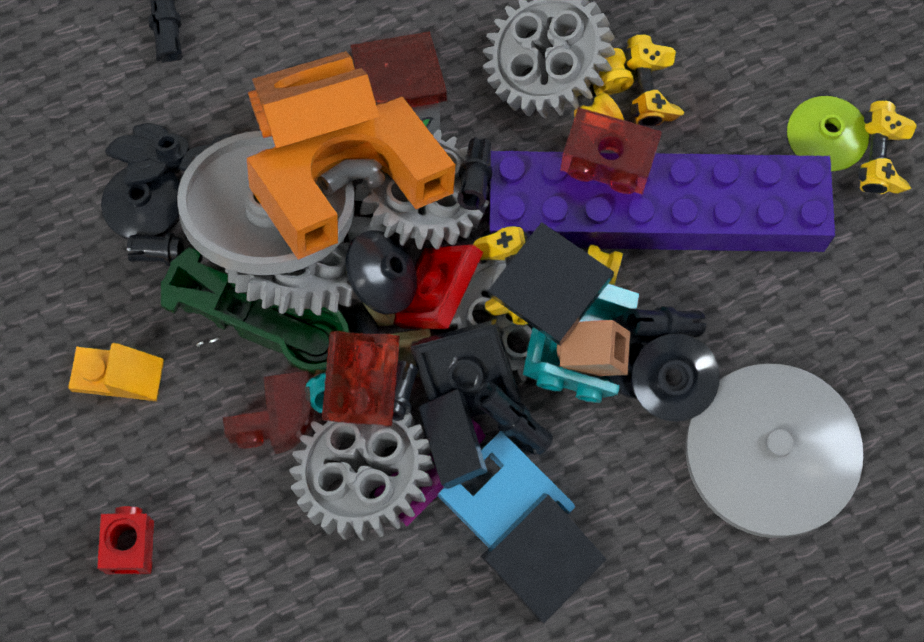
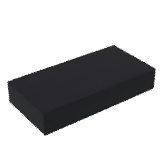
(452, 439)

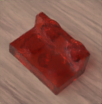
(360, 378)

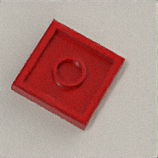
(441, 284)

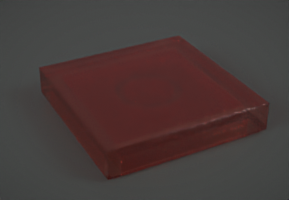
(402, 68)

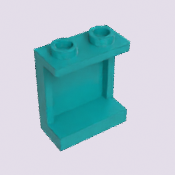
(542, 356)

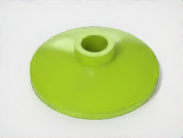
(810, 137)

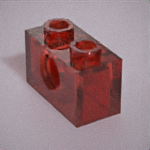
(598, 132)

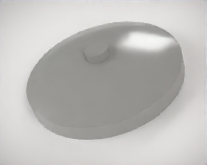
(229, 222)
(775, 451)

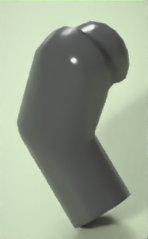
(349, 170)

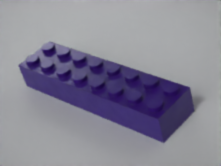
(684, 206)

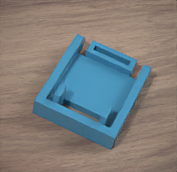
(505, 494)

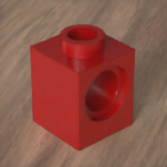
(137, 558)

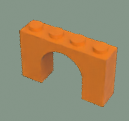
(312, 99)
(287, 175)

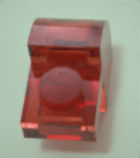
(286, 416)

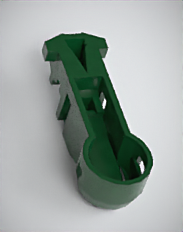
(207, 292)

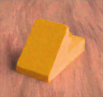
(116, 372)

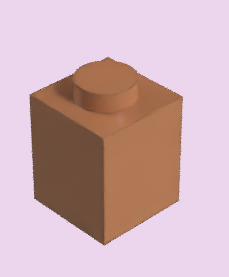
(596, 349)

